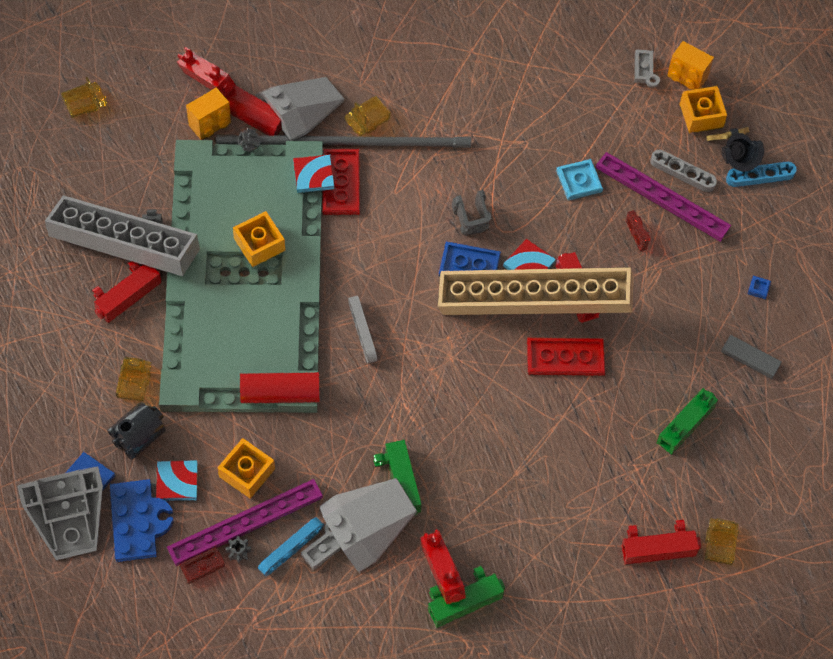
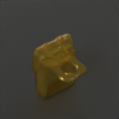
(84, 99)
(367, 116)
(133, 379)
(721, 541)

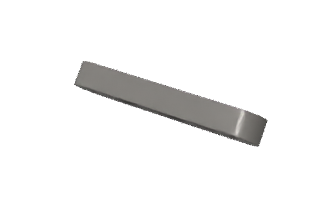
(685, 167)
(362, 329)

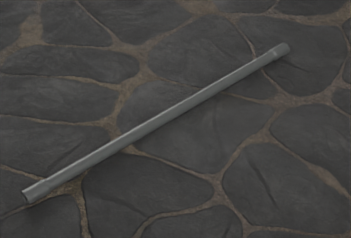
(457, 142)

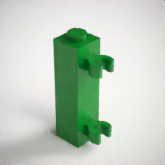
(687, 421)
(400, 467)
(478, 595)

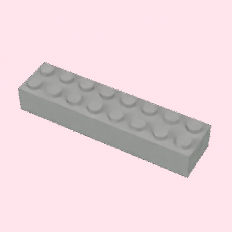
(122, 235)

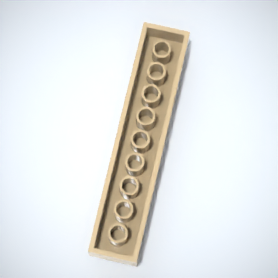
(536, 291)

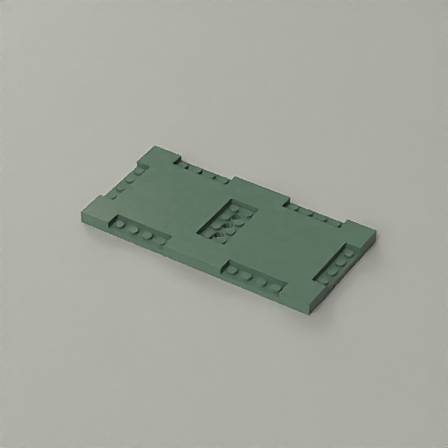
(234, 321)

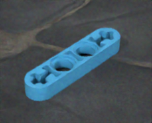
(762, 177)
(291, 546)

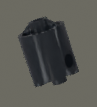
(137, 429)

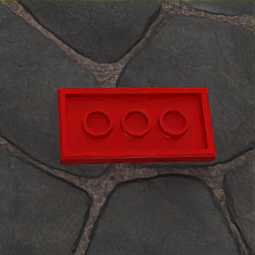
(346, 177)
(566, 356)

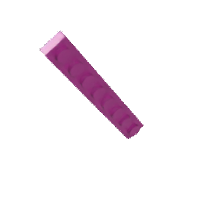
(663, 196)
(245, 522)

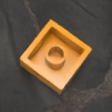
(690, 66)
(703, 109)
(208, 114)
(259, 239)
(246, 468)

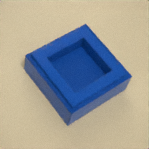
(759, 287)

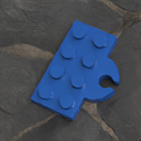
(137, 520)

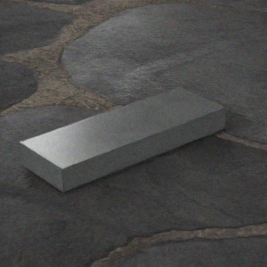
(751, 356)

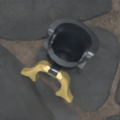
(739, 149)

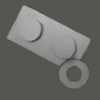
(644, 68)
(321, 549)

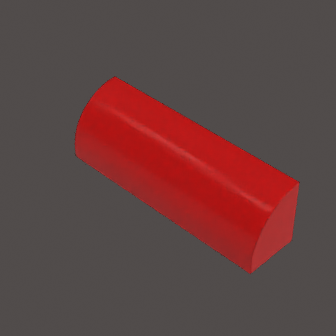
(253, 111)
(279, 387)

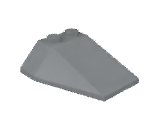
(302, 104)
(65, 510)
(368, 520)

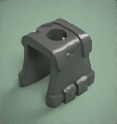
(474, 226)

